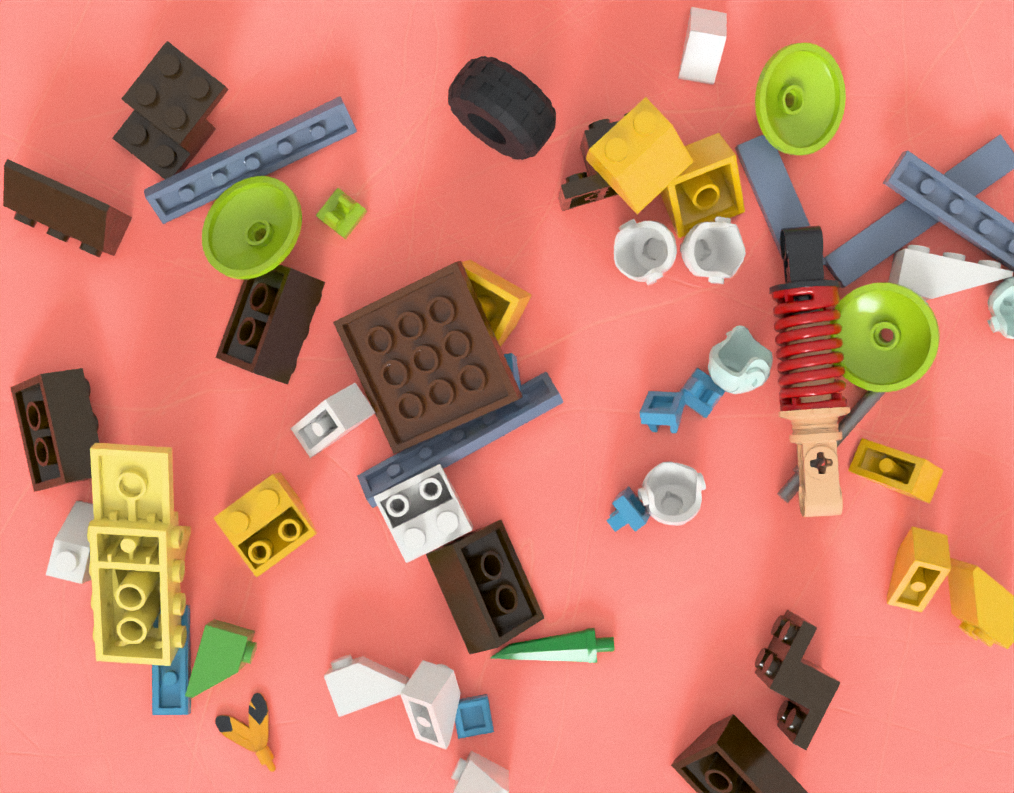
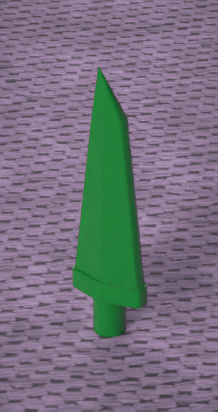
(571, 647)

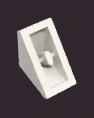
(703, 45)

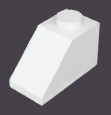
(332, 419)
(71, 547)
(361, 683)
(432, 703)
(479, 776)

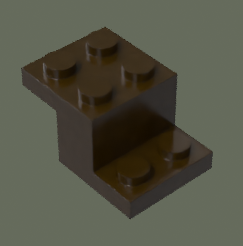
(169, 112)
(579, 187)
(796, 678)

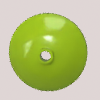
(800, 99)
(251, 227)
(880, 363)

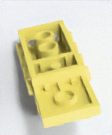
(136, 555)

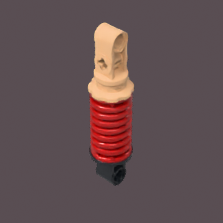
(808, 367)

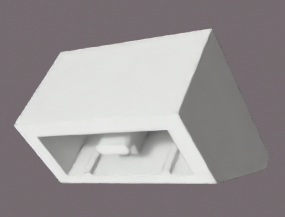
(423, 513)

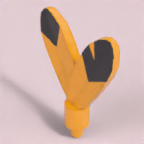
(253, 737)

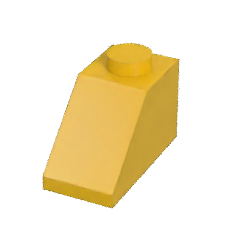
(896, 470)
(919, 569)

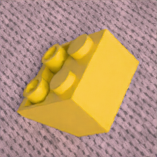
(266, 523)

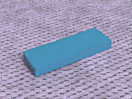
(171, 681)

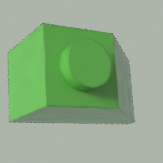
(220, 655)

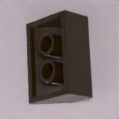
(63, 210)
(271, 322)
(56, 427)
(485, 587)
(733, 761)

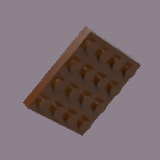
(428, 358)

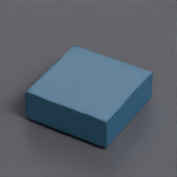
(474, 716)

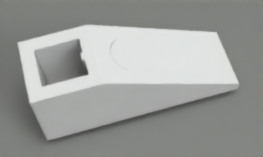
(941, 275)

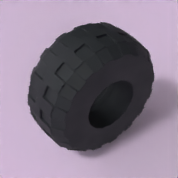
(502, 107)

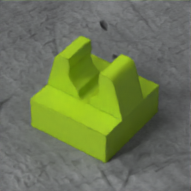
(341, 213)

